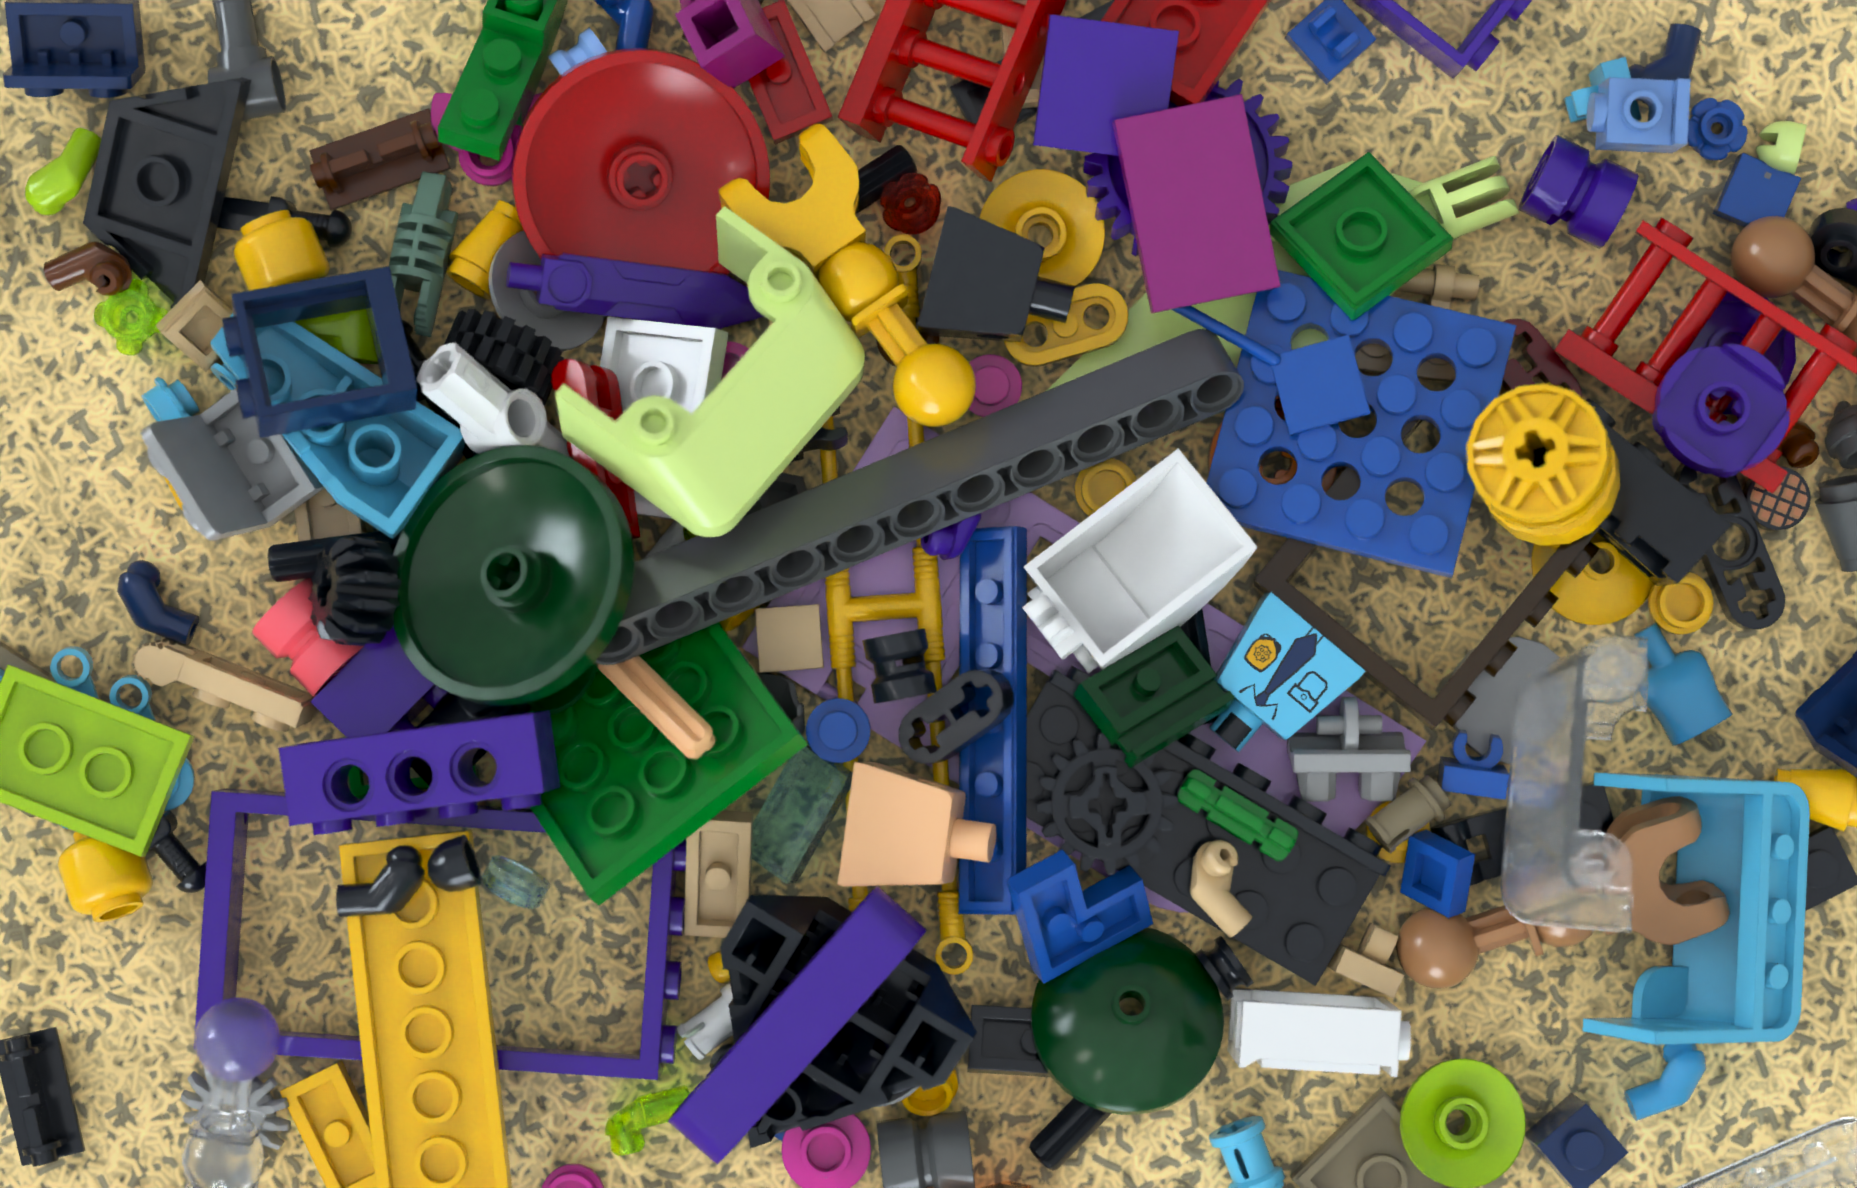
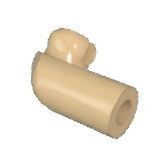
(1212, 884)

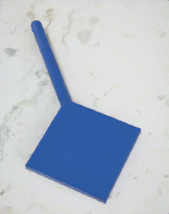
(1314, 382)

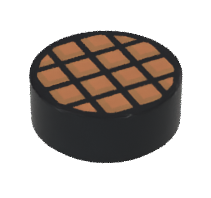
(1783, 507)

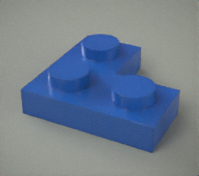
(1071, 924)

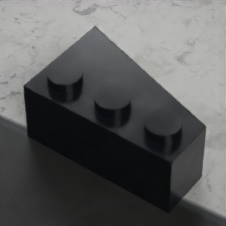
(1655, 518)

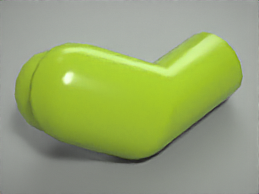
(64, 176)

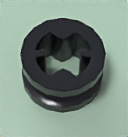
(1224, 968)

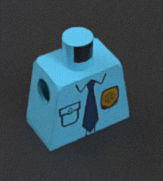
(1279, 674)

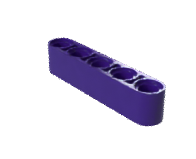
(797, 1025)

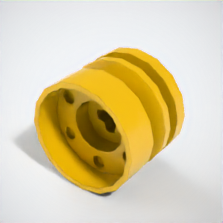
(1566, 494)

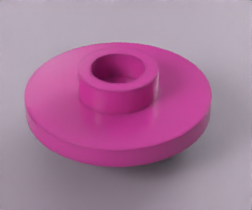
(827, 1154)

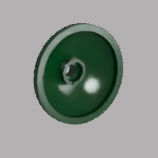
(1123, 1059)

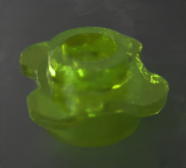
(114, 315)

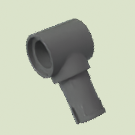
(245, 58)

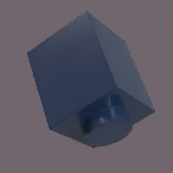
(1575, 1143)

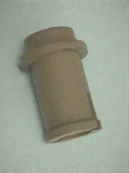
(1408, 813)

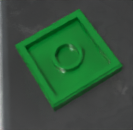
(1361, 236)

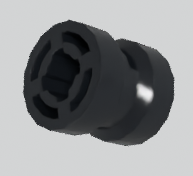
(901, 681)

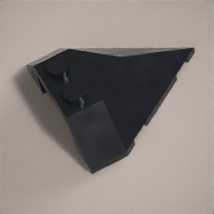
(896, 1041)

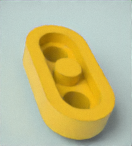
(1074, 336)

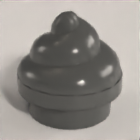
(1842, 435)

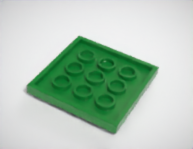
(630, 789)

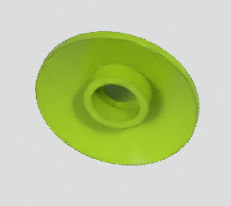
(1491, 1127)

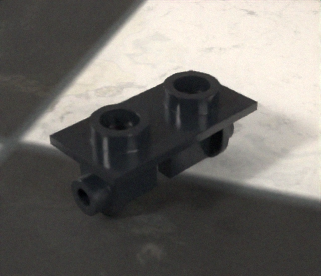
(39, 1097)

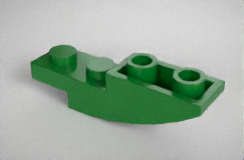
(501, 75)

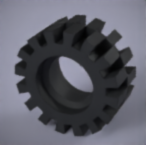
(507, 350)

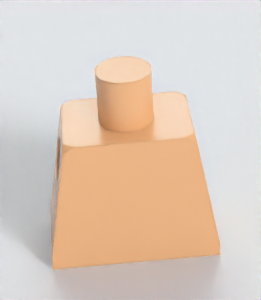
(907, 830)

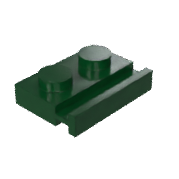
(1153, 696)

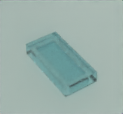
(798, 813)

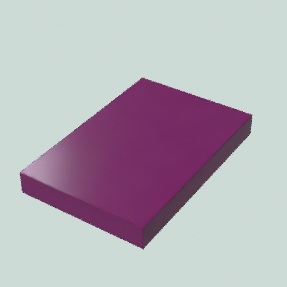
(1196, 203)

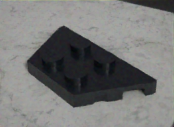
(166, 179)

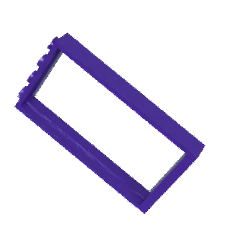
(223, 925)

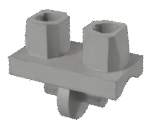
(1347, 746)

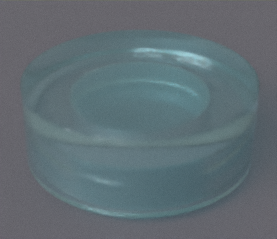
(515, 882)

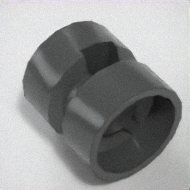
(926, 1156)

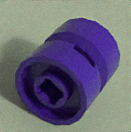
(1578, 191)

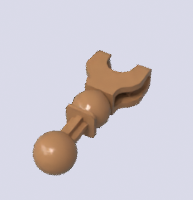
(1778, 260)
(1445, 950)

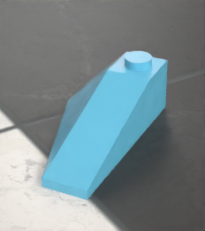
(369, 464)

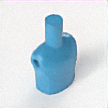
(1681, 689)

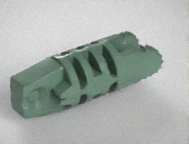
(423, 248)

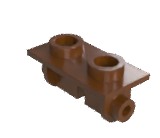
(378, 159)

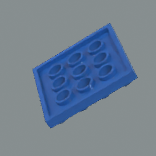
(1363, 523)

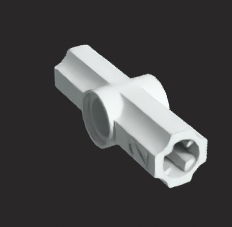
(485, 407)

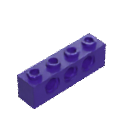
(319, 770)

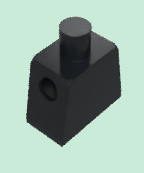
(987, 283)

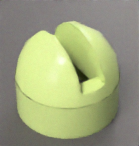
(1788, 145)

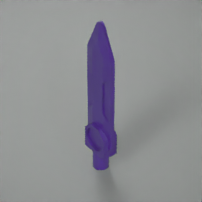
(635, 290)

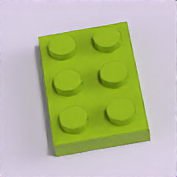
(85, 761)

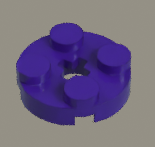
(1723, 447)

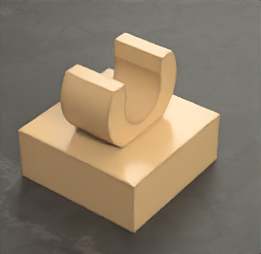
(1369, 962)

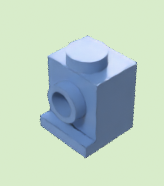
(1667, 117)

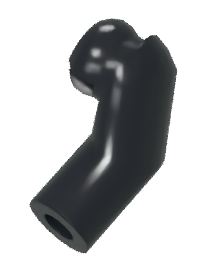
(389, 890)

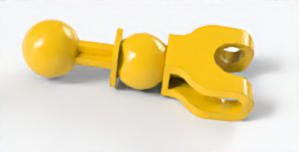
(821, 229)

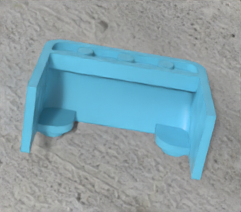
(1749, 972)

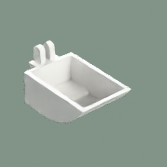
(1136, 566)

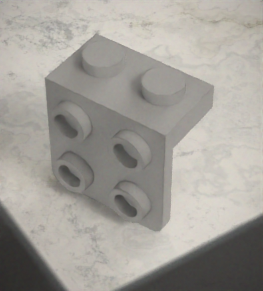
(228, 473)

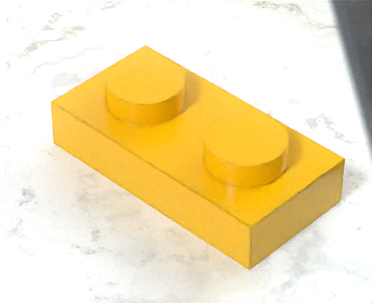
(333, 1127)

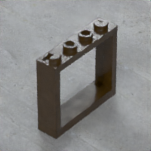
(1489, 654)

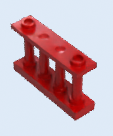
(902, 44)
(1596, 346)

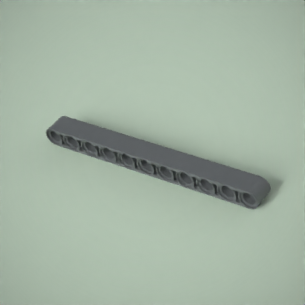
(925, 489)

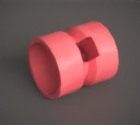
(290, 633)

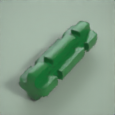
(1237, 815)

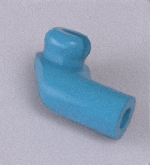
(1674, 1085)

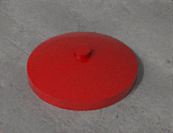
(632, 158)

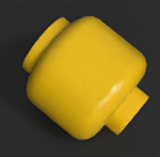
(279, 251)
(103, 878)

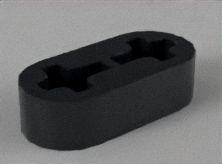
(948, 704)

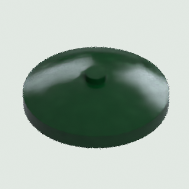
(512, 575)

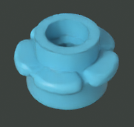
(169, 401)

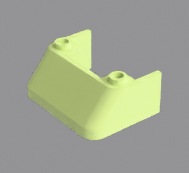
(737, 442)

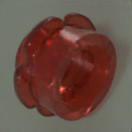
(921, 214)

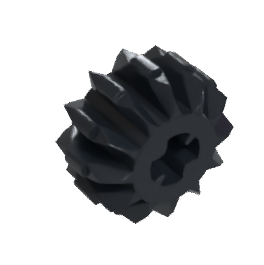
(355, 590)

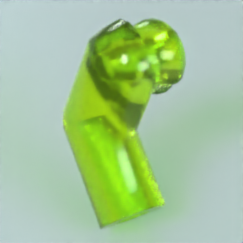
(641, 1113)

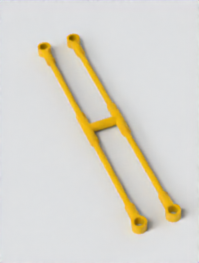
(921, 604)

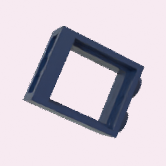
(312, 299)

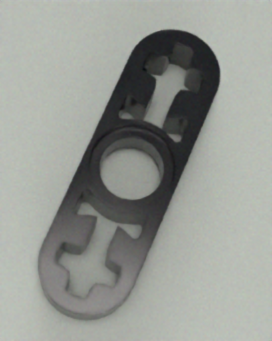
(1764, 579)

